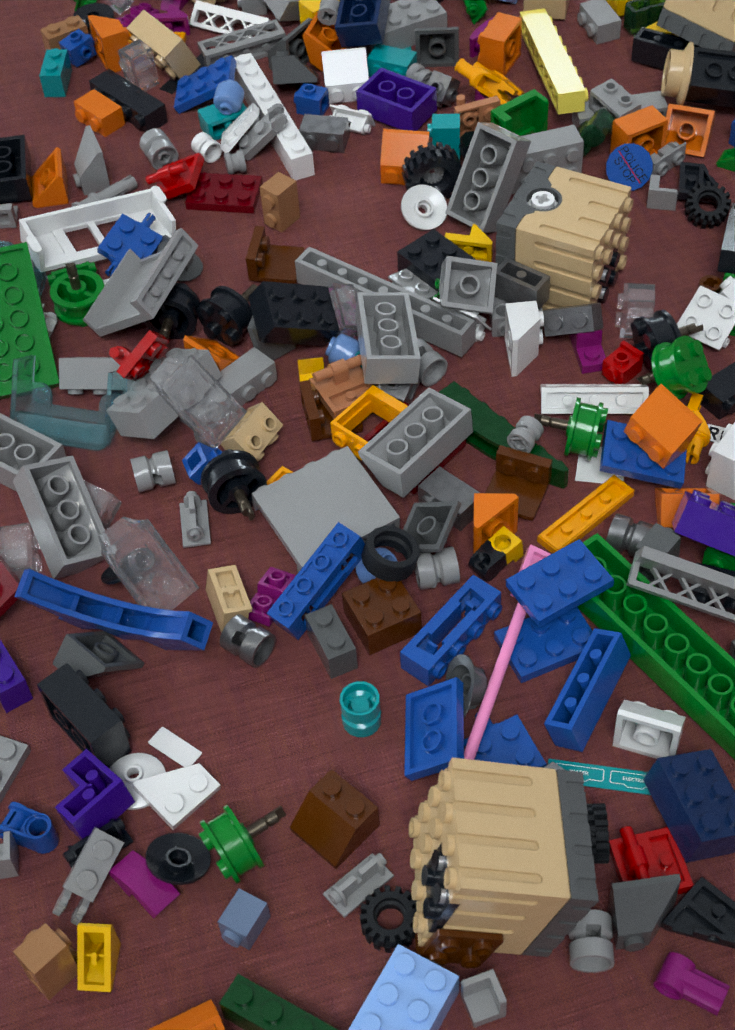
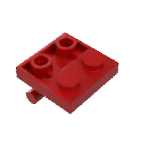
(178, 176)
(137, 363)
(648, 856)

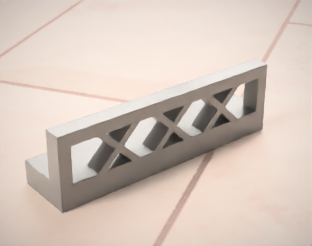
(255, 45)
(686, 573)

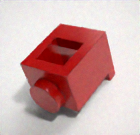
(622, 364)

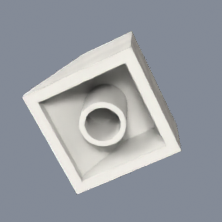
(344, 73)
(522, 334)
(647, 730)

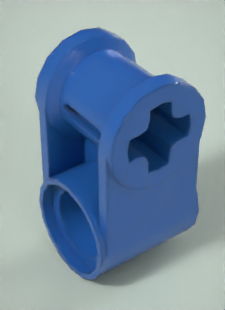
(26, 825)

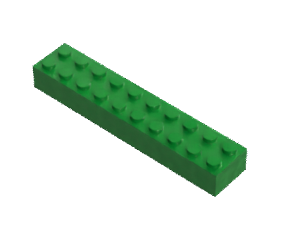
(667, 647)

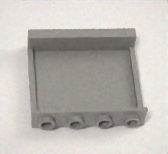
(140, 286)
(315, 498)

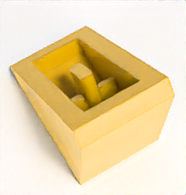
(96, 956)

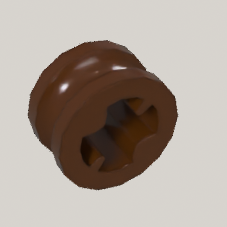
(710, 281)

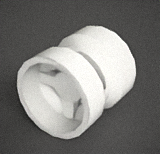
(207, 147)

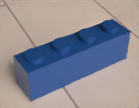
(587, 689)

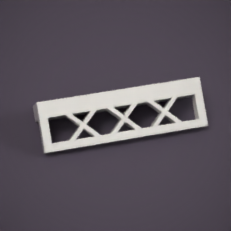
(229, 15)
(616, 397)

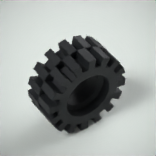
(712, 193)
(599, 832)
(380, 902)

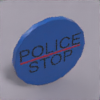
(629, 165)

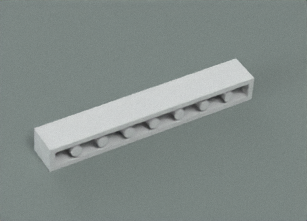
(288, 142)

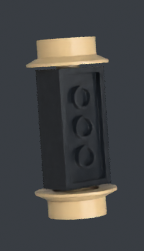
(700, 76)

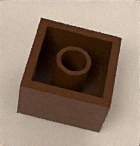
(381, 613)

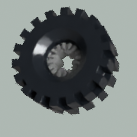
(441, 159)

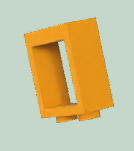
(370, 401)

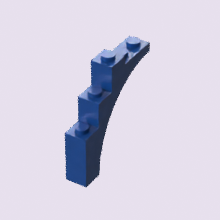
(122, 619)

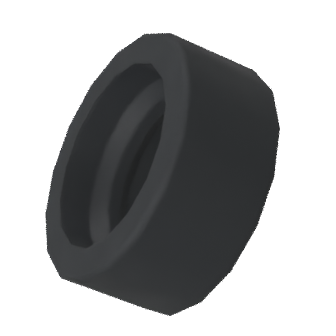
(394, 538)

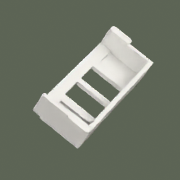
(50, 245)

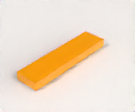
(586, 514)

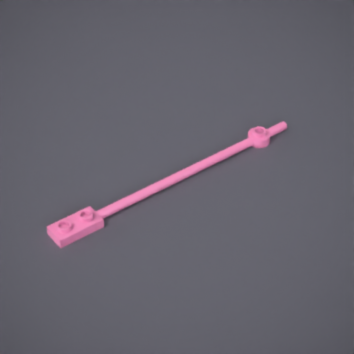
(532, 555)

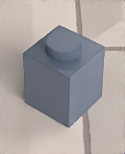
(243, 919)

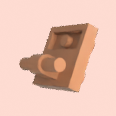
(474, 112)
(339, 384)

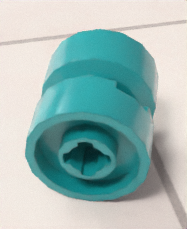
(360, 709)

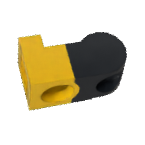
(496, 554)

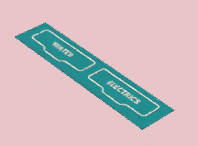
(607, 777)

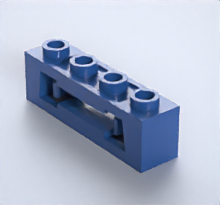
(317, 580)
(480, 605)

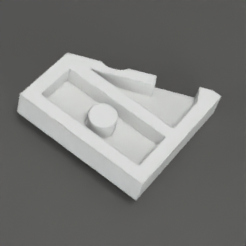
(239, 127)
(177, 792)

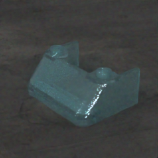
(67, 425)

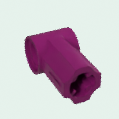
(681, 979)

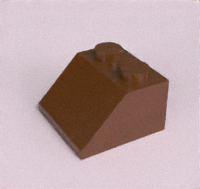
(335, 819)

